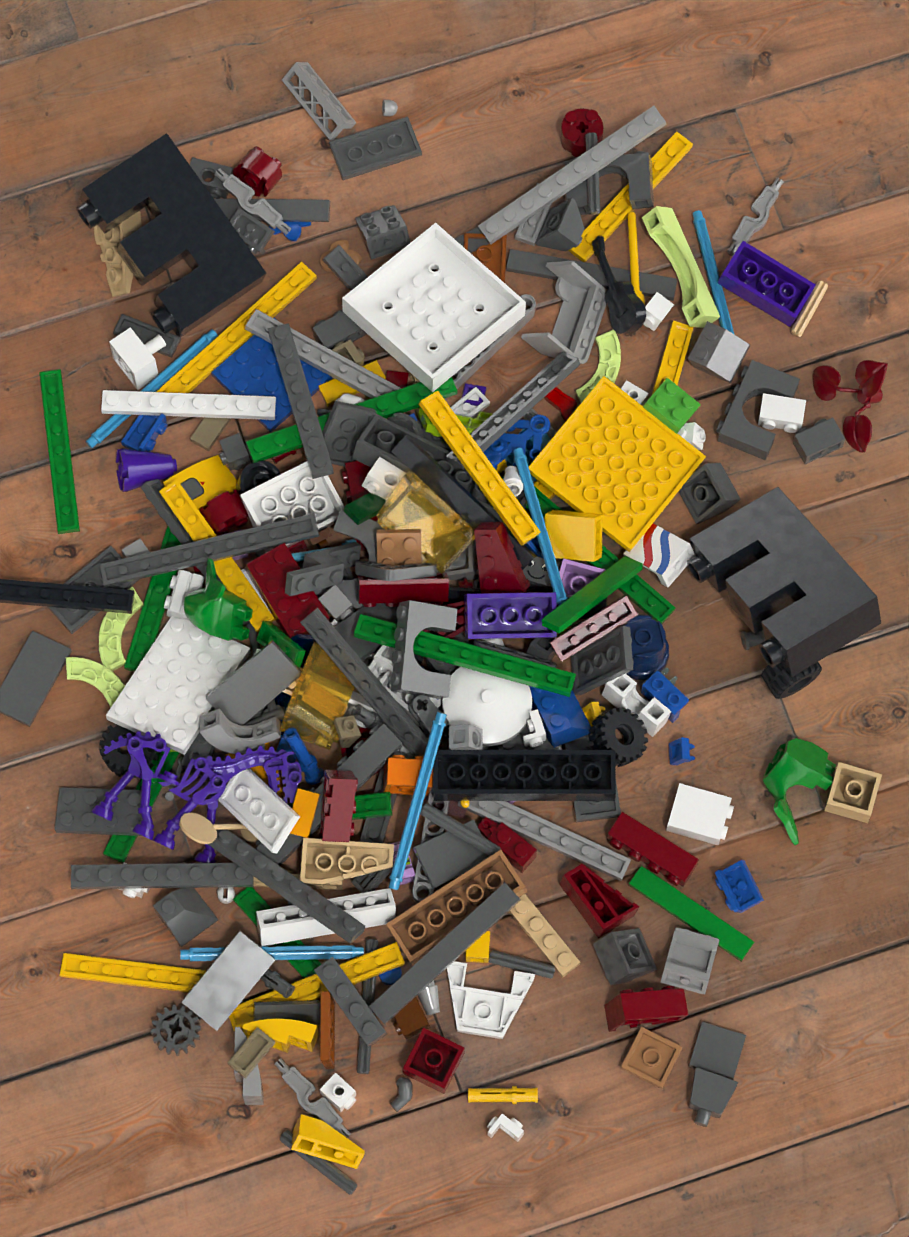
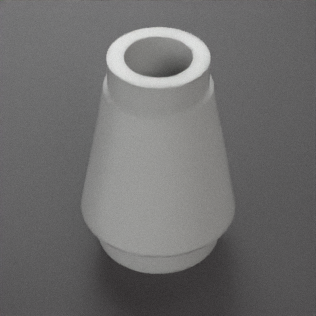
(430, 999)

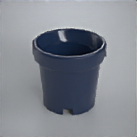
(649, 647)

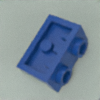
(666, 693)

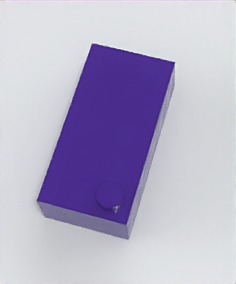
(766, 283)
(508, 615)

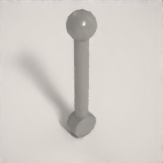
(169, 795)

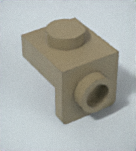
(347, 348)
(347, 730)

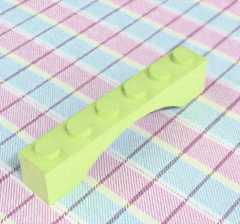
(696, 298)

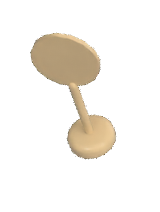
(204, 832)

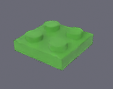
(671, 405)

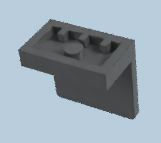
(383, 231)

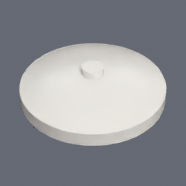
(489, 704)

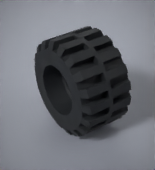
(784, 685)

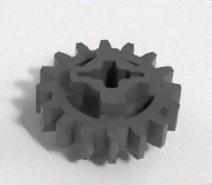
(166, 1026)

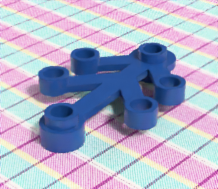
(520, 440)

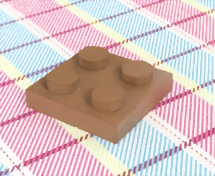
(399, 547)
(651, 1058)

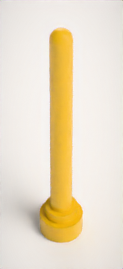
(633, 253)

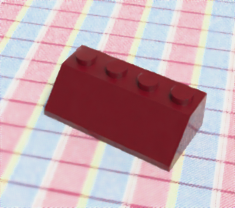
(425, 589)

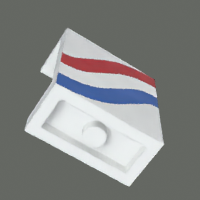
(662, 554)

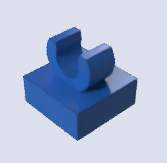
(680, 751)

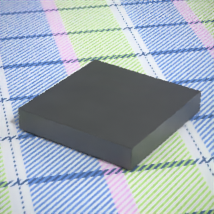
(717, 1050)

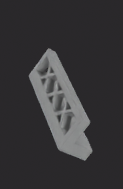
(323, 95)

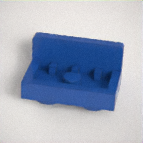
(144, 432)
(738, 887)

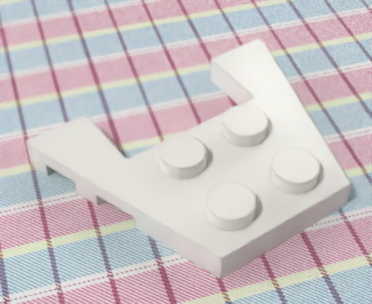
(485, 1011)

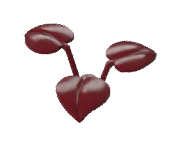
(870, 376)

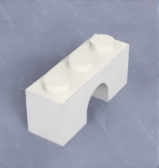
(623, 693)

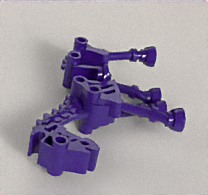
(217, 771)

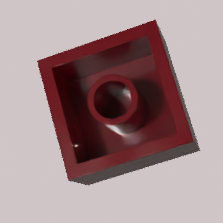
(433, 1060)

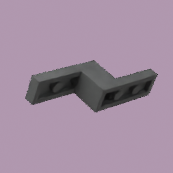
(322, 569)

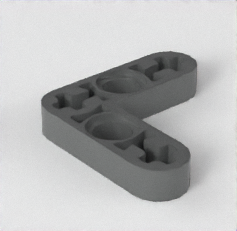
(393, 573)

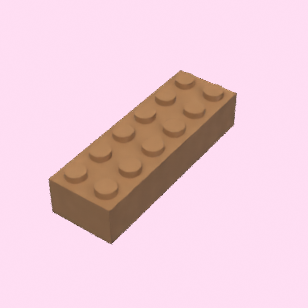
(442, 911)

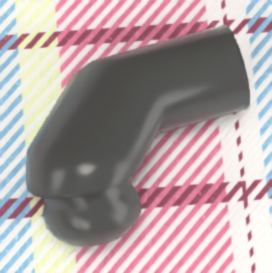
(405, 1093)

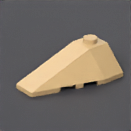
(117, 272)
(336, 861)

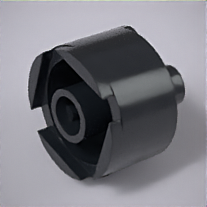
(256, 473)

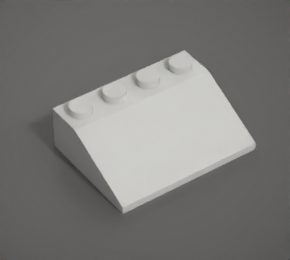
(293, 496)

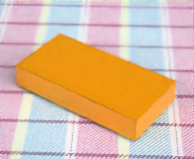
(305, 806)

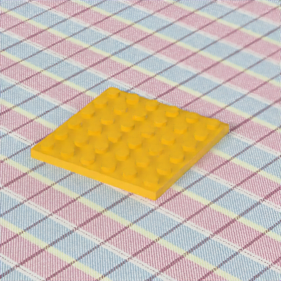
(616, 463)

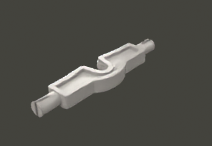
(761, 208)
(259, 209)
(304, 1090)

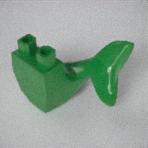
(217, 610)
(796, 764)

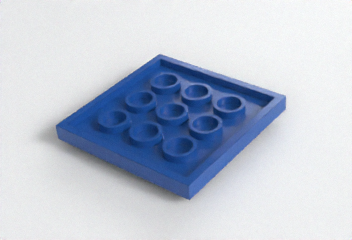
(255, 372)

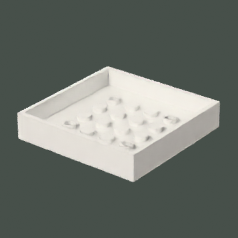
(433, 307)

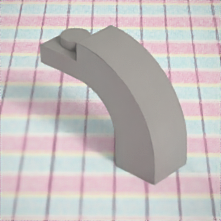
(237, 738)

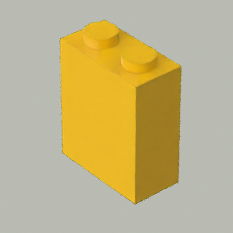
(575, 534)

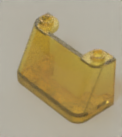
(419, 507)
(318, 699)

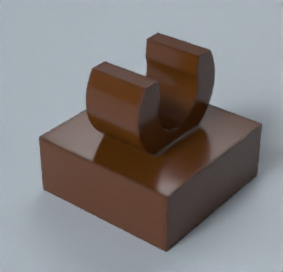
(321, 540)

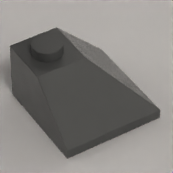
(562, 227)
(184, 914)

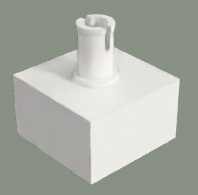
(135, 357)

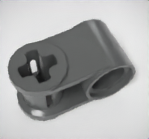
(426, 714)

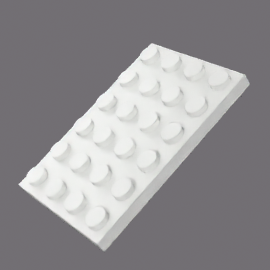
(173, 683)

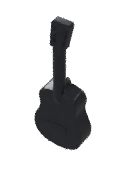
(625, 307)

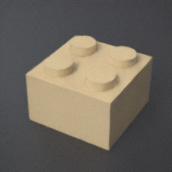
(853, 792)

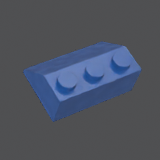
(560, 716)

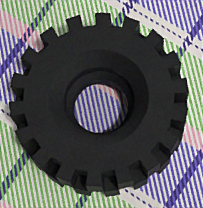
(605, 738)
(115, 759)

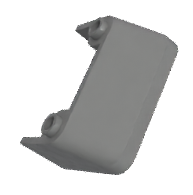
(578, 316)

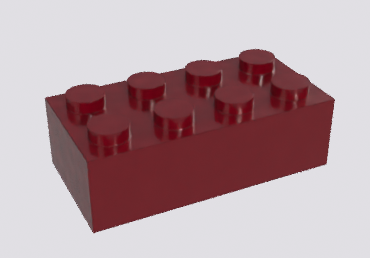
(269, 578)

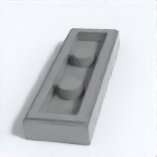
(530, 229)

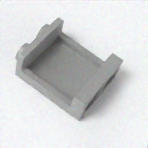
(690, 960)

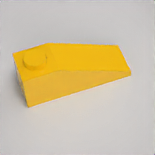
(323, 1141)

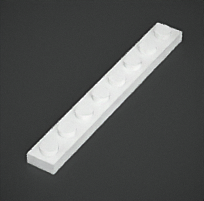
(188, 405)

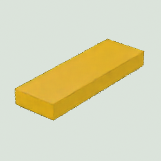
(335, 389)

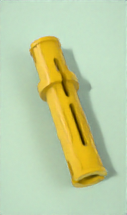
(503, 1095)

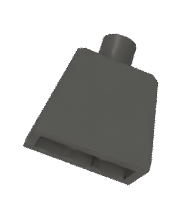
(710, 1095)

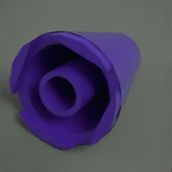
(140, 467)

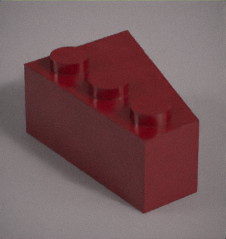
(597, 901)
(646, 1007)

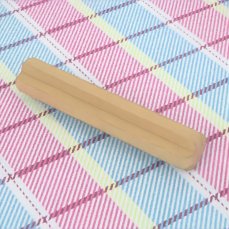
(809, 308)

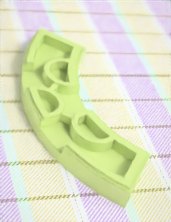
(608, 365)
(111, 635)
(96, 675)

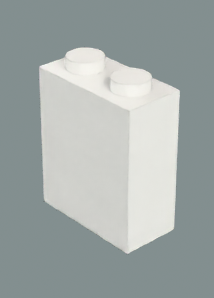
(700, 814)

